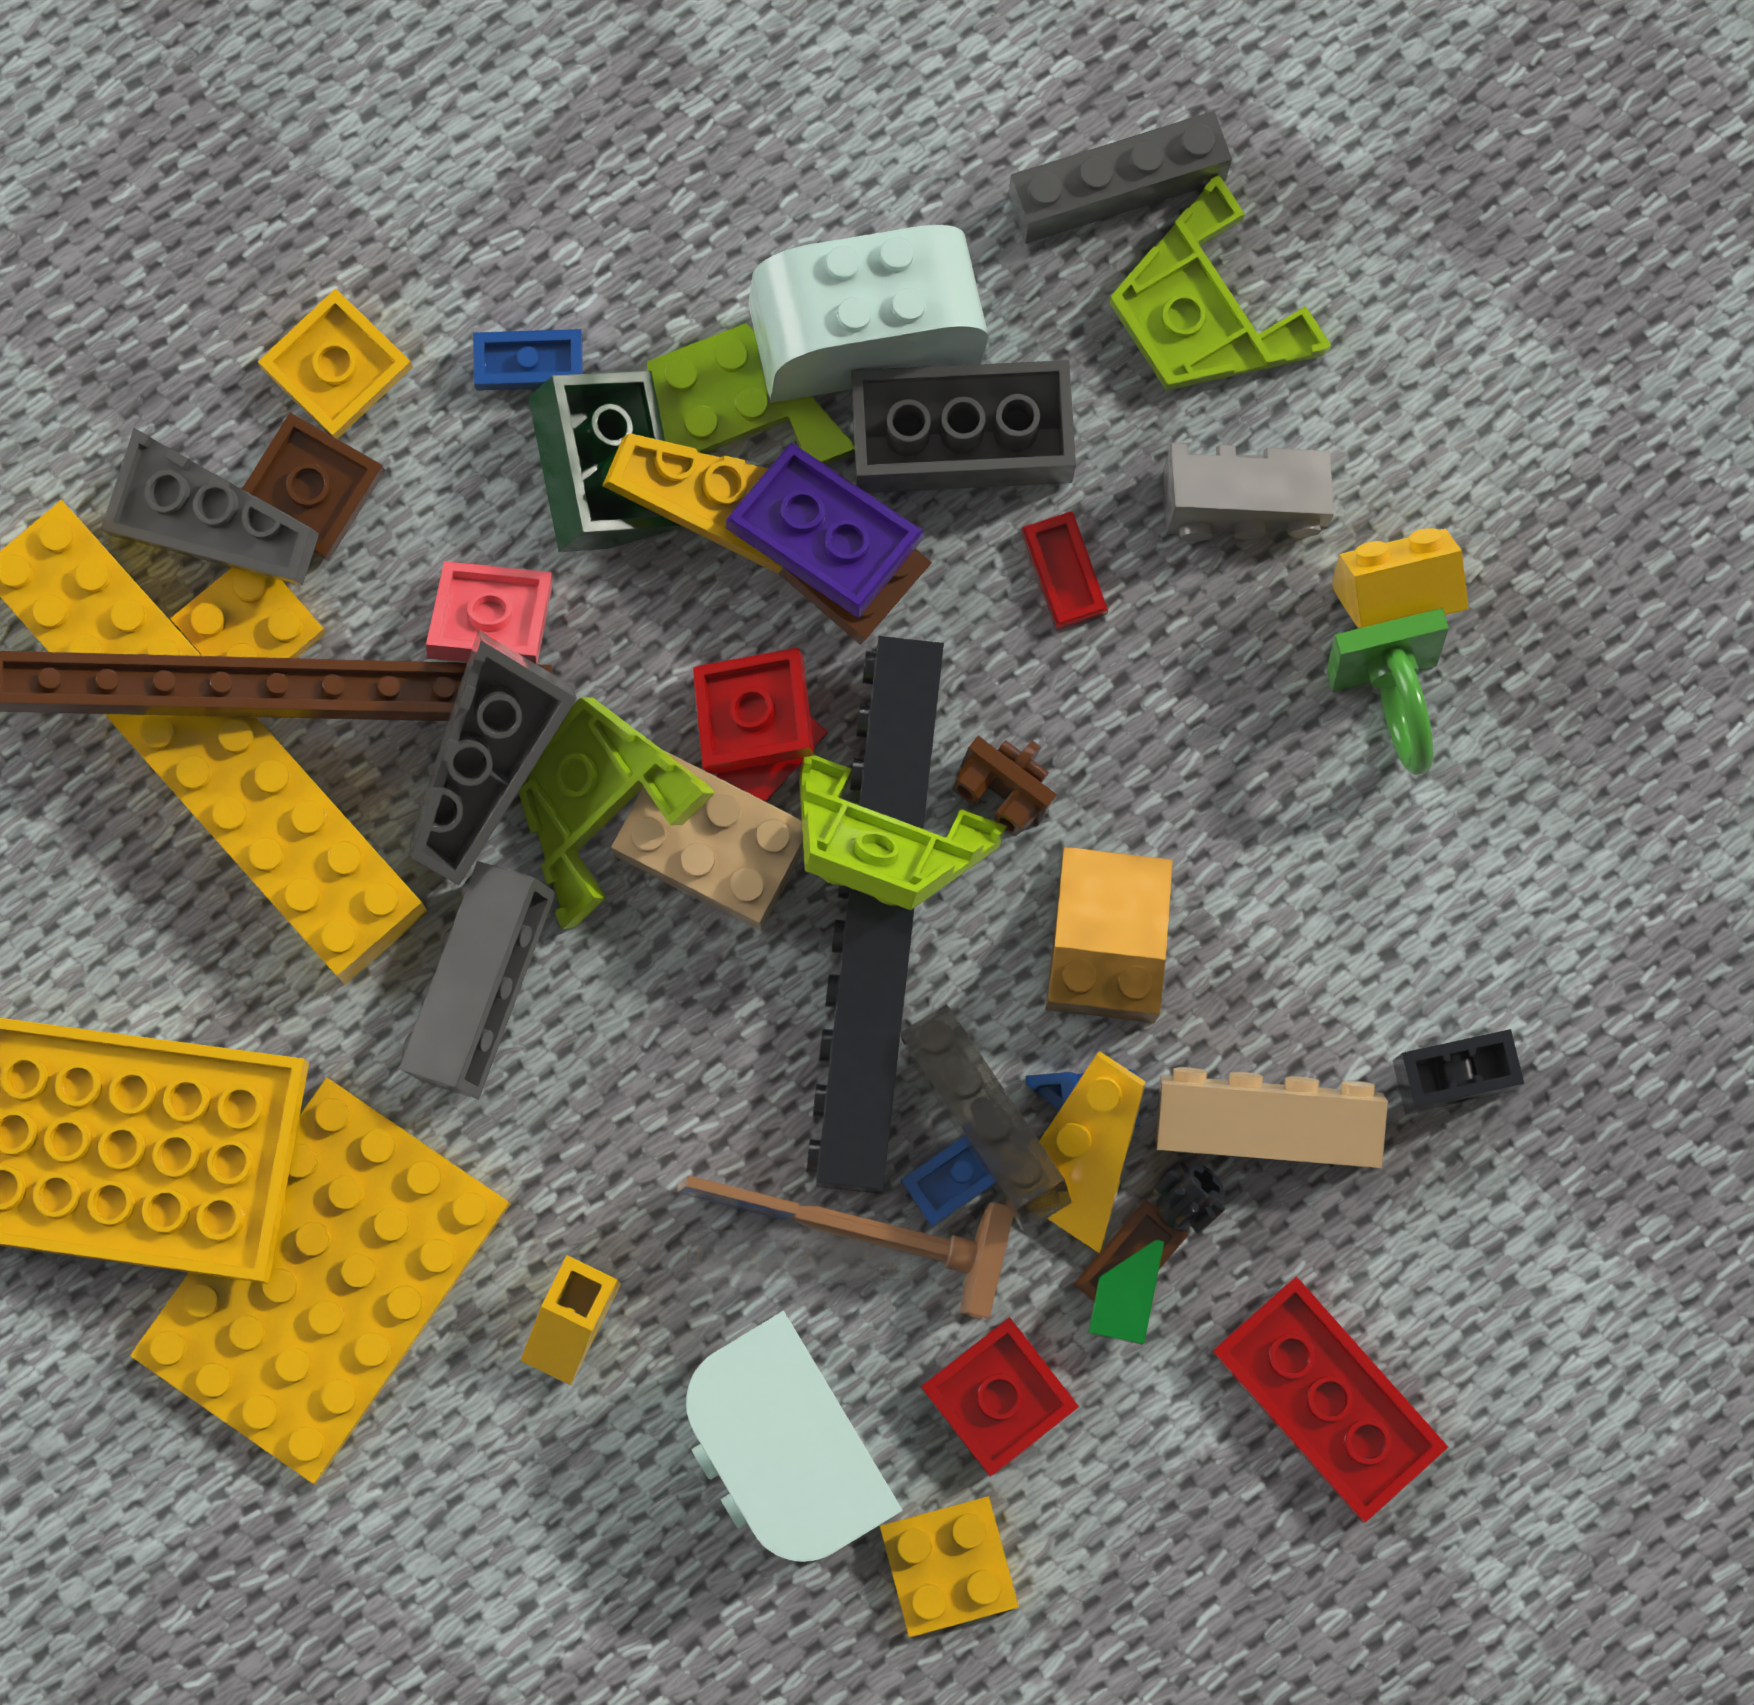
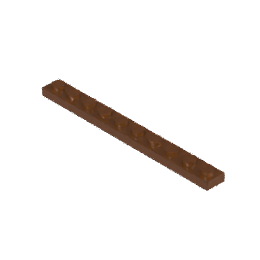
(228, 686)

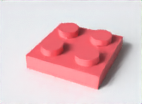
(496, 600)

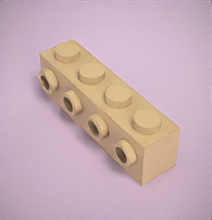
(1271, 1119)

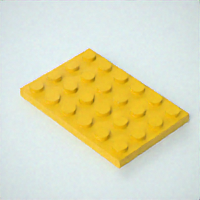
(145, 1149)
(358, 1269)

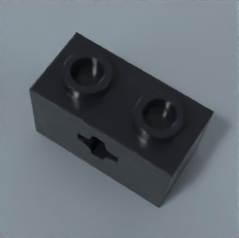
(1458, 1071)

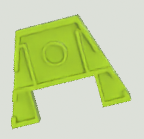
(1188, 317)
(720, 395)
(583, 782)
(880, 853)

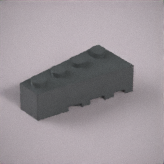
(490, 746)

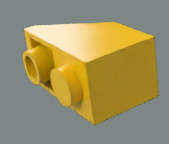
(569, 1319)

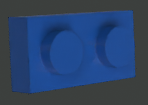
(525, 357)
(946, 1182)

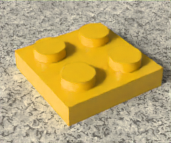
(335, 364)
(248, 618)
(949, 1566)

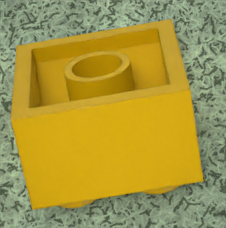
(1401, 578)

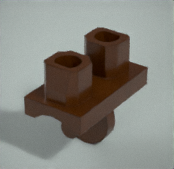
(1010, 776)

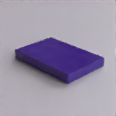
(824, 529)

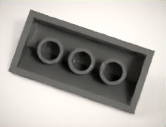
(963, 426)

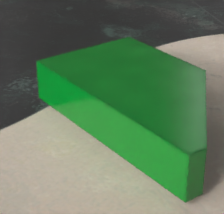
(1126, 1297)

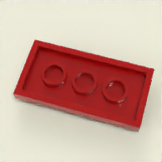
(1329, 1399)

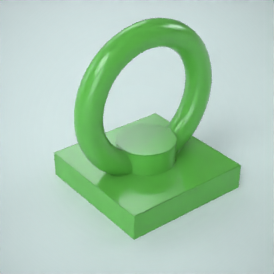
(1391, 659)

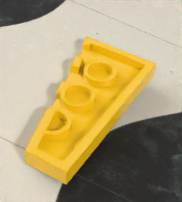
(686, 488)

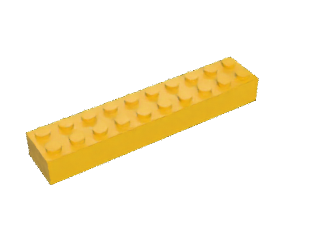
(220, 767)

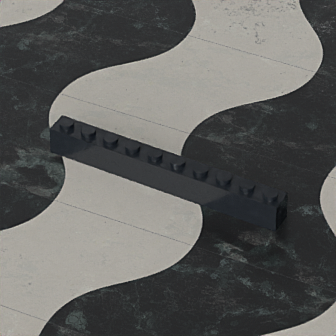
(875, 935)

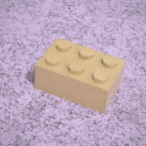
(727, 854)

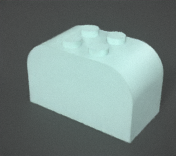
(863, 307)
(784, 1446)

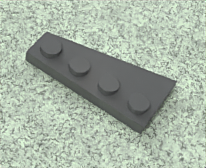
(196, 513)

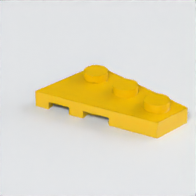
(1091, 1144)

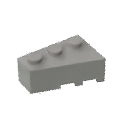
(1246, 492)

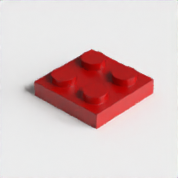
(753, 711)
(999, 1397)

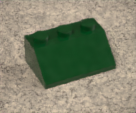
(577, 437)

